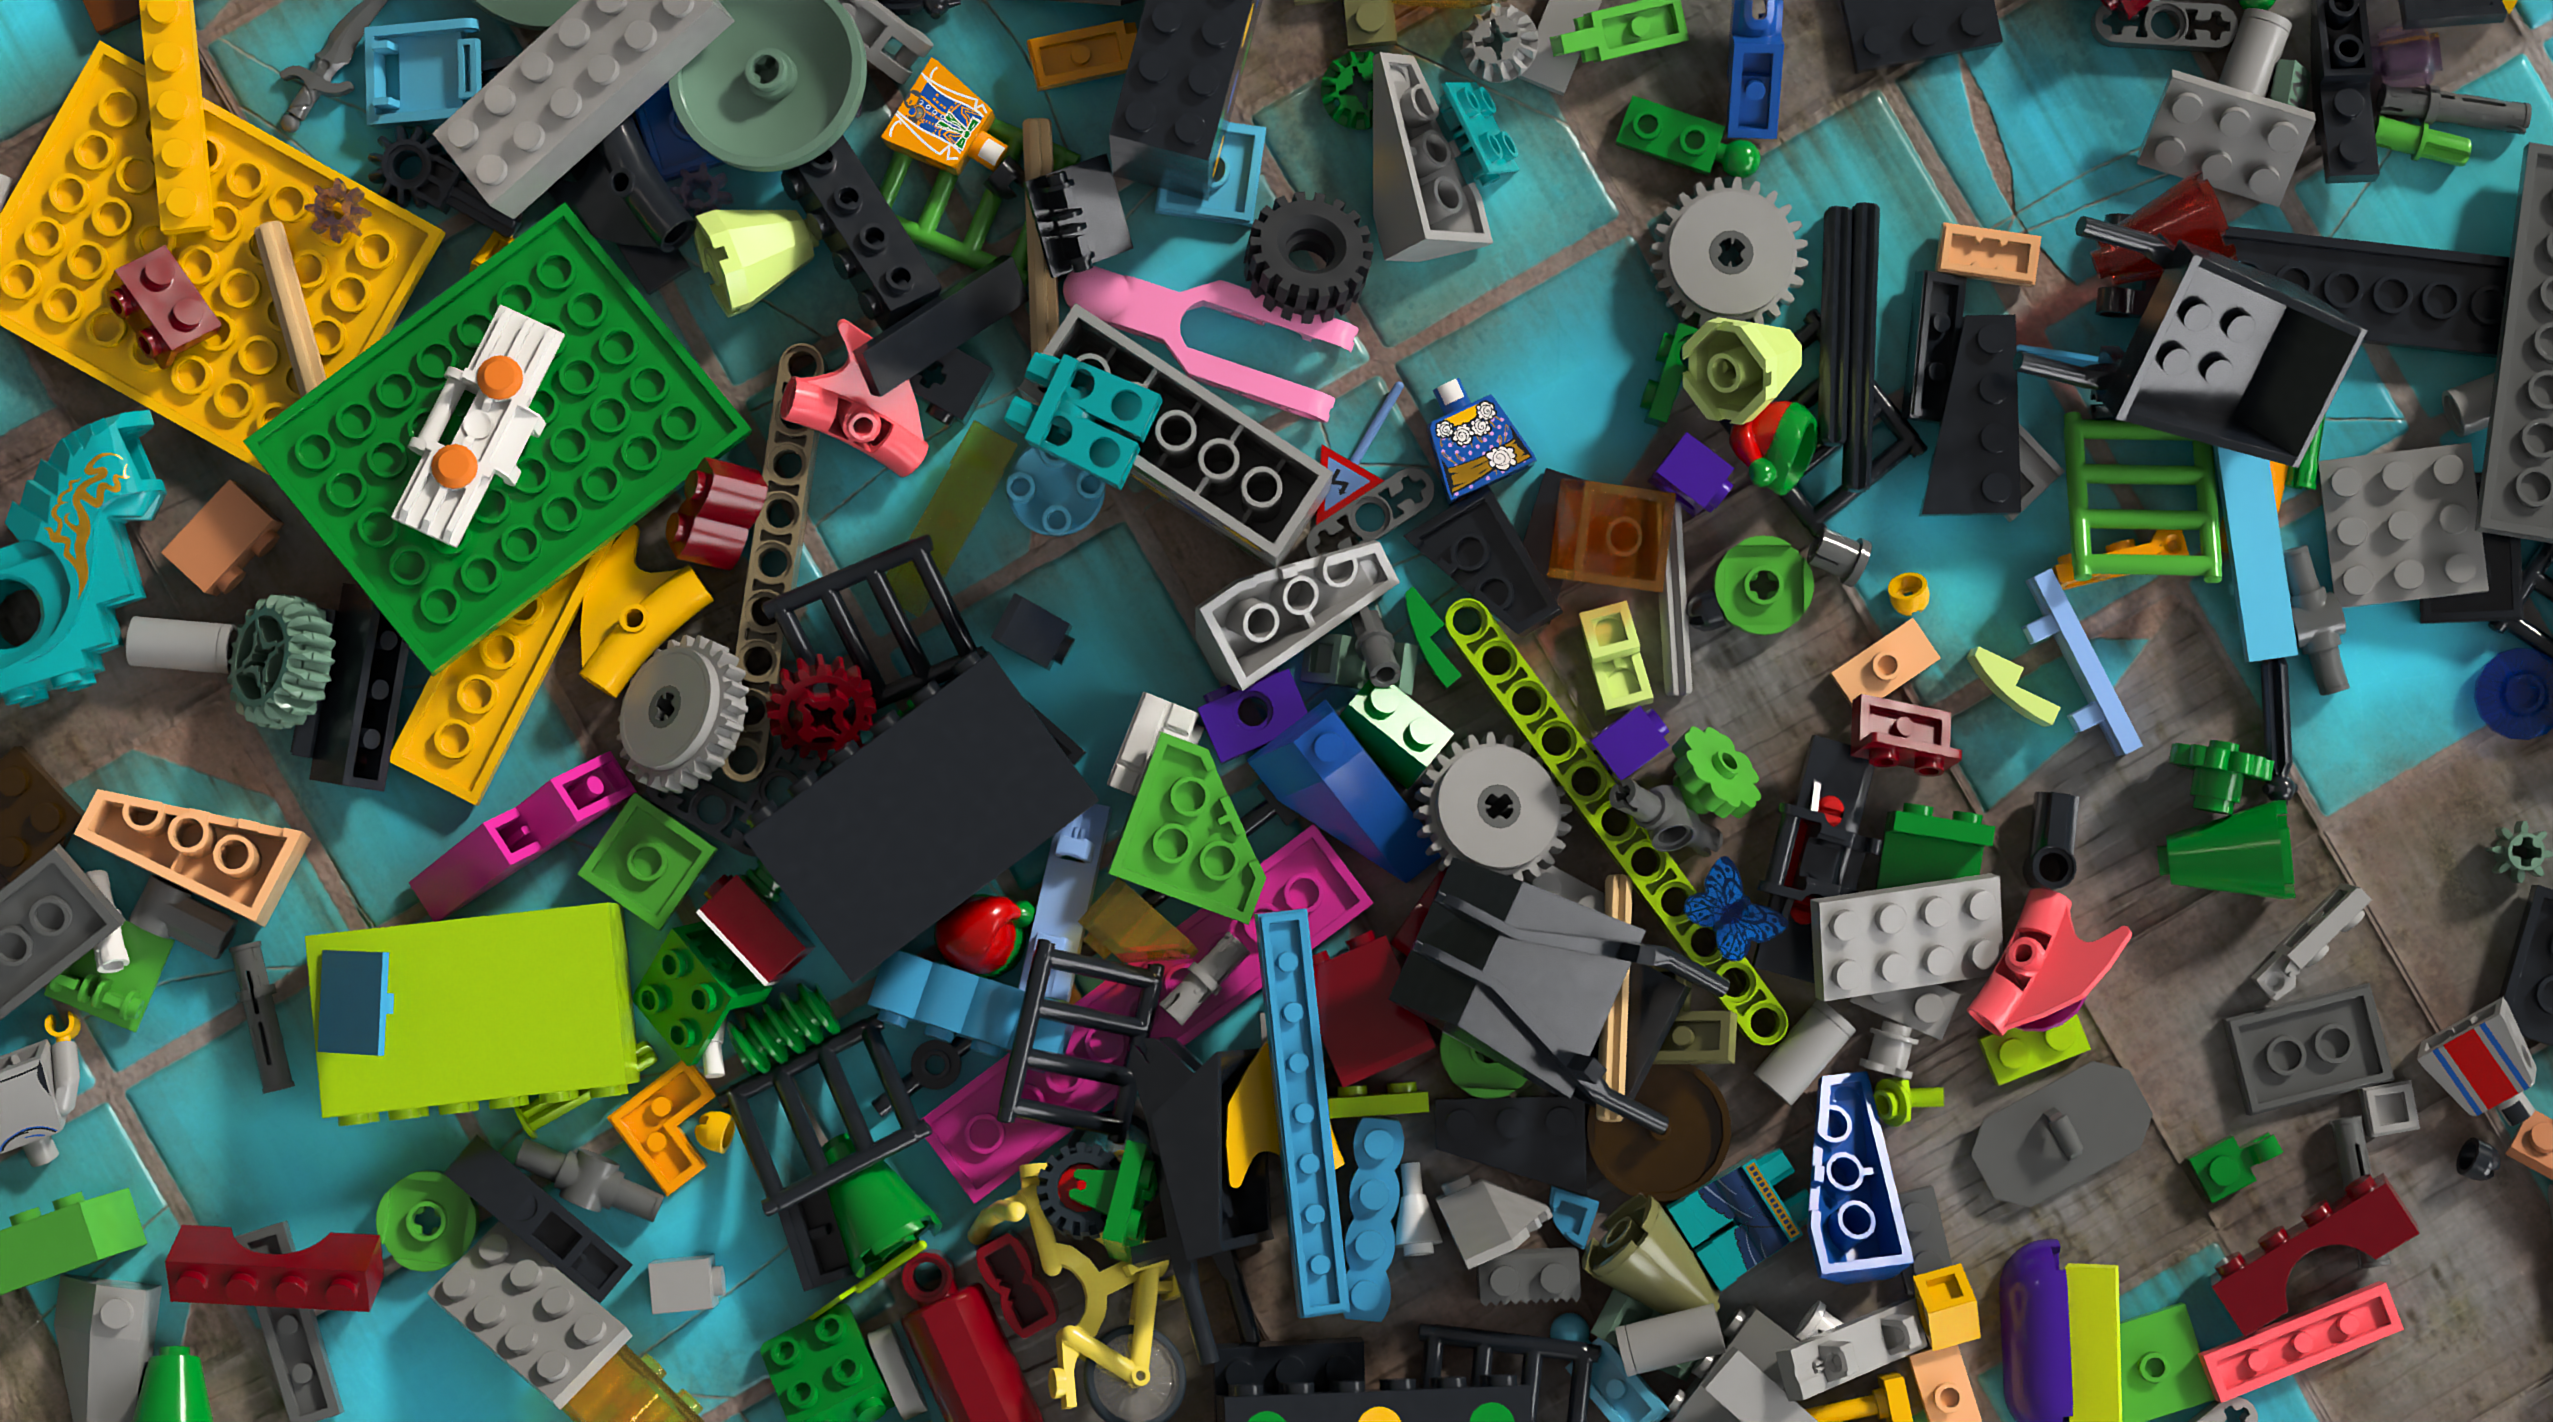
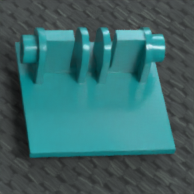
(1472, 109)

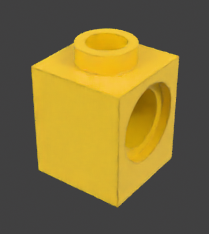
(1947, 1307)

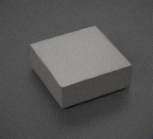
(2389, 1108)

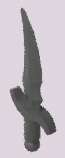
(327, 62)

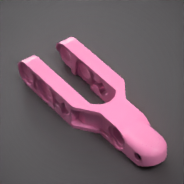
(1157, 315)

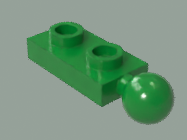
(1684, 140)

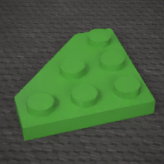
(1187, 834)

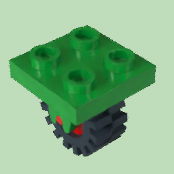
(1093, 1193)

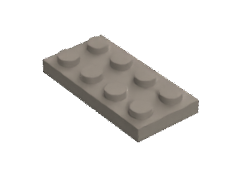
(1906, 936)
(529, 1315)

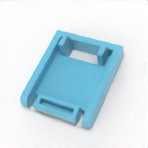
(435, 71)

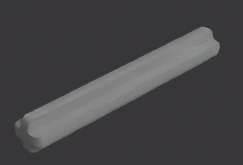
(1674, 616)

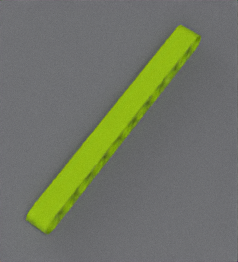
(1591, 809)

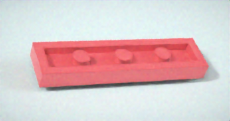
(2300, 1341)

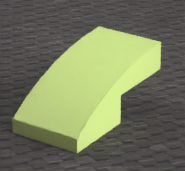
(1616, 657)
(2001, 678)

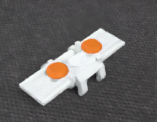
(493, 432)

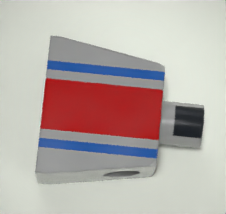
(2483, 1063)

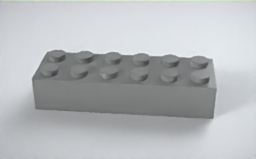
(572, 92)

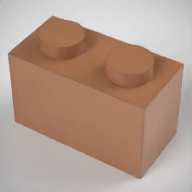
(224, 539)

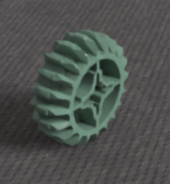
(281, 661)

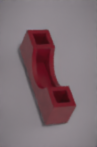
(2365, 1218)
(331, 1275)

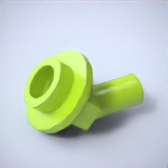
(1896, 1098)

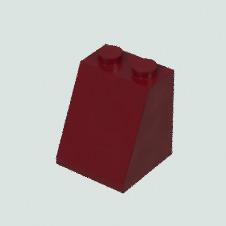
(1356, 1018)

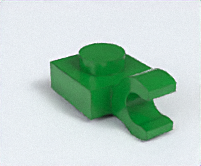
(2226, 1166)

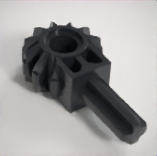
(437, 184)

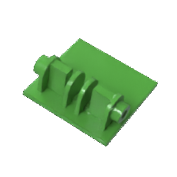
(118, 995)

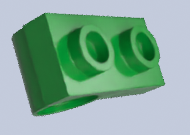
(1660, 394)

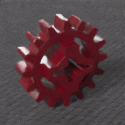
(821, 705)

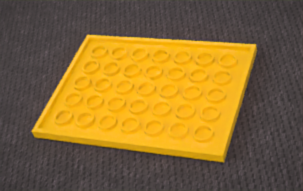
(95, 207)

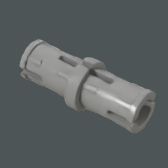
(1204, 978)

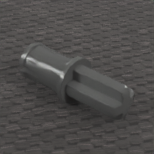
(1375, 647)

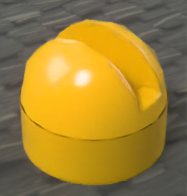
(1907, 583)
(715, 1131)

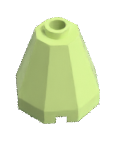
(751, 253)
(1738, 367)

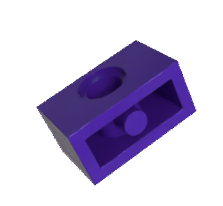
(1694, 475)
(1233, 737)
(1630, 742)

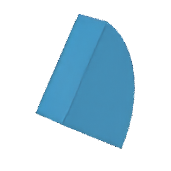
(1572, 1214)

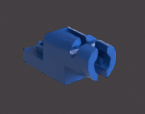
(1754, 70)

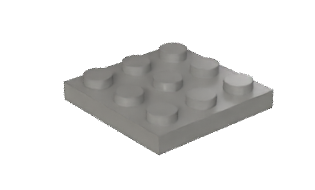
(2403, 525)

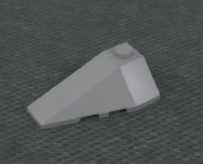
(1418, 189)
(1488, 1218)

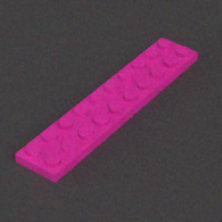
(988, 1152)

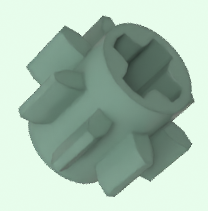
(2533, 844)

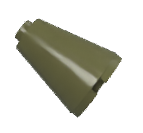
(1649, 1259)

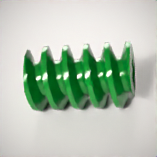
(783, 1028)

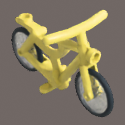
(1132, 1368)

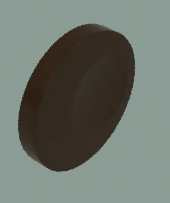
(1680, 1157)

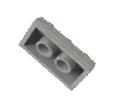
(1757, 1340)

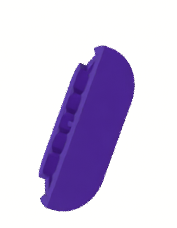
(2036, 1334)

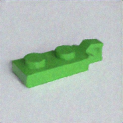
(1624, 30)

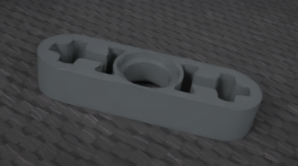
(2199, 39)
(1394, 488)

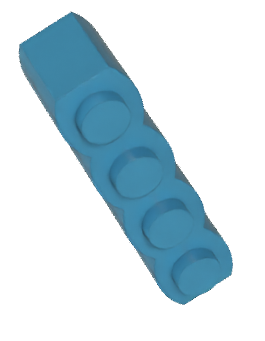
(957, 1005)
(1373, 1202)

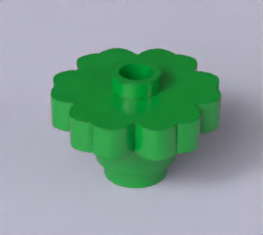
(2219, 773)

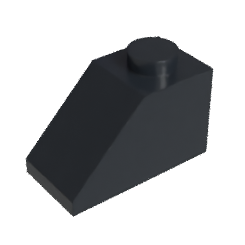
(1033, 633)

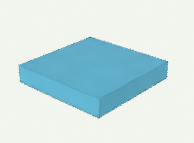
(1234, 184)

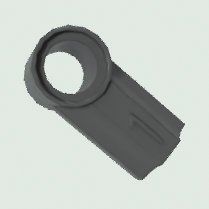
(171, 912)

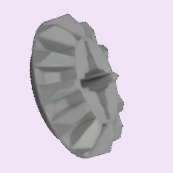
(1515, 55)

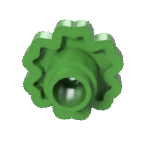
(1714, 774)

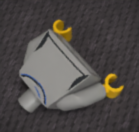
(39, 1092)

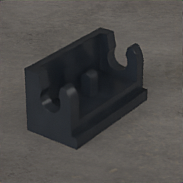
(815, 1241)

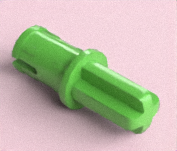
(2421, 141)

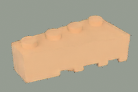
(209, 854)

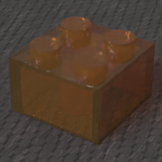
(1611, 535)

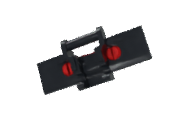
(1815, 851)

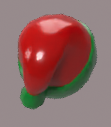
(1776, 445)
(984, 935)

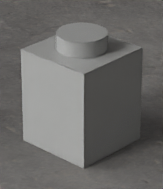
(685, 1284)

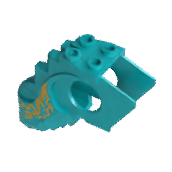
(77, 555)

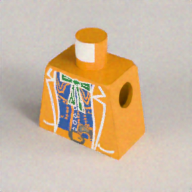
(944, 124)

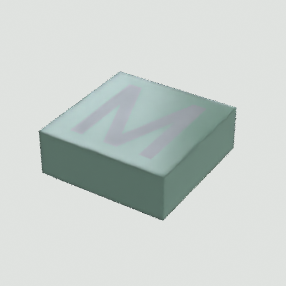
(2290, 83)

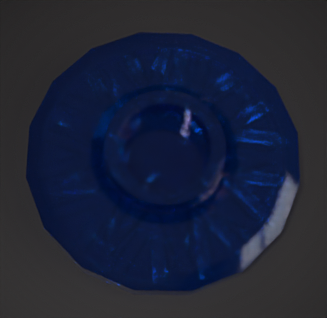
(2516, 694)

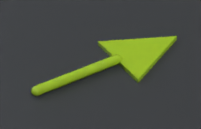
(875, 1276)

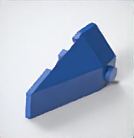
(1338, 787)
(1853, 1197)

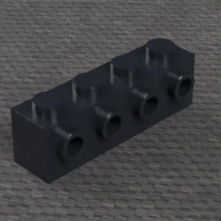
(862, 234)
(362, 697)

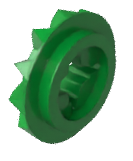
(1337, 79)

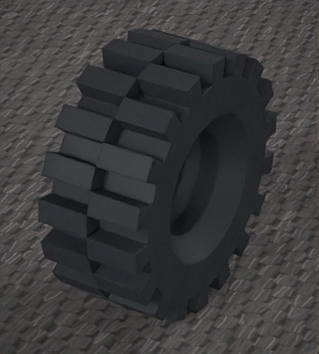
(1312, 228)

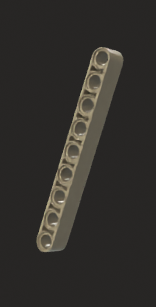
(769, 539)

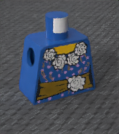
(1474, 442)

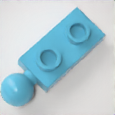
(1611, 1389)

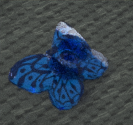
(1731, 913)

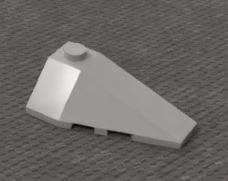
(1281, 611)
(105, 1343)

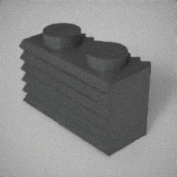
(1530, 1276)

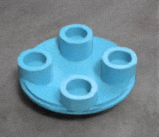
(1052, 494)

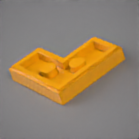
(652, 1123)

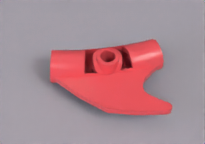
(844, 409)
(2043, 965)

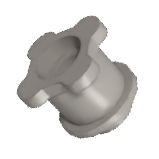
(1890, 1050)

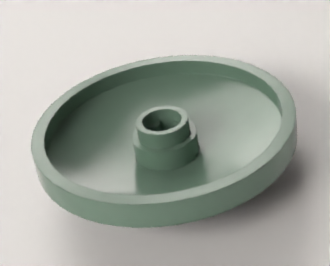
(773, 83)

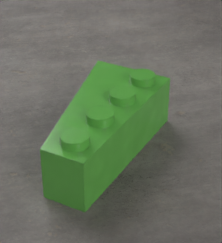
(67, 1238)

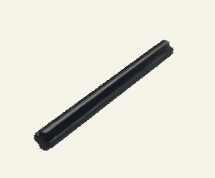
(1862, 344)

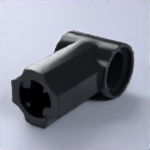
(2052, 835)

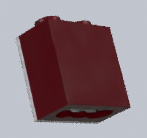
(754, 928)

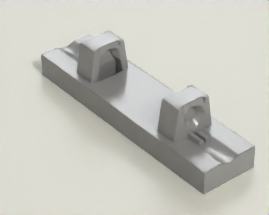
(1851, 1349)

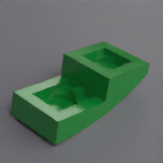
(1423, 625)

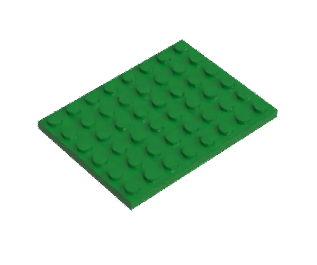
(619, 438)

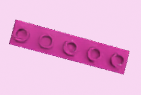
(521, 835)

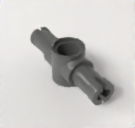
(2316, 621)
(1666, 818)
(589, 1180)

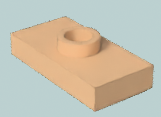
(1988, 254)
(1886, 663)
(1944, 1385)

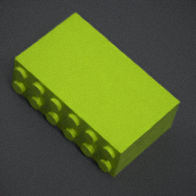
(488, 1014)

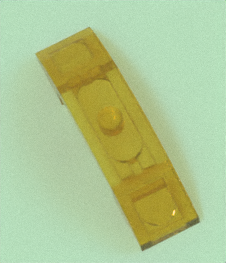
(955, 509)

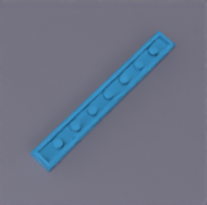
(1302, 1113)

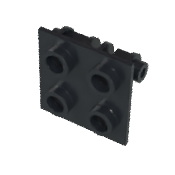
(1078, 215)

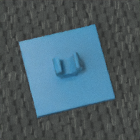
(354, 1002)

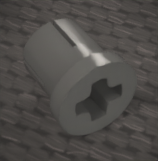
(1839, 555)

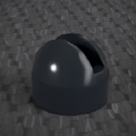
(1000, 179)
(1705, 612)
(2478, 1160)

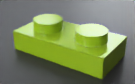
(2029, 1051)
(1399, 1099)

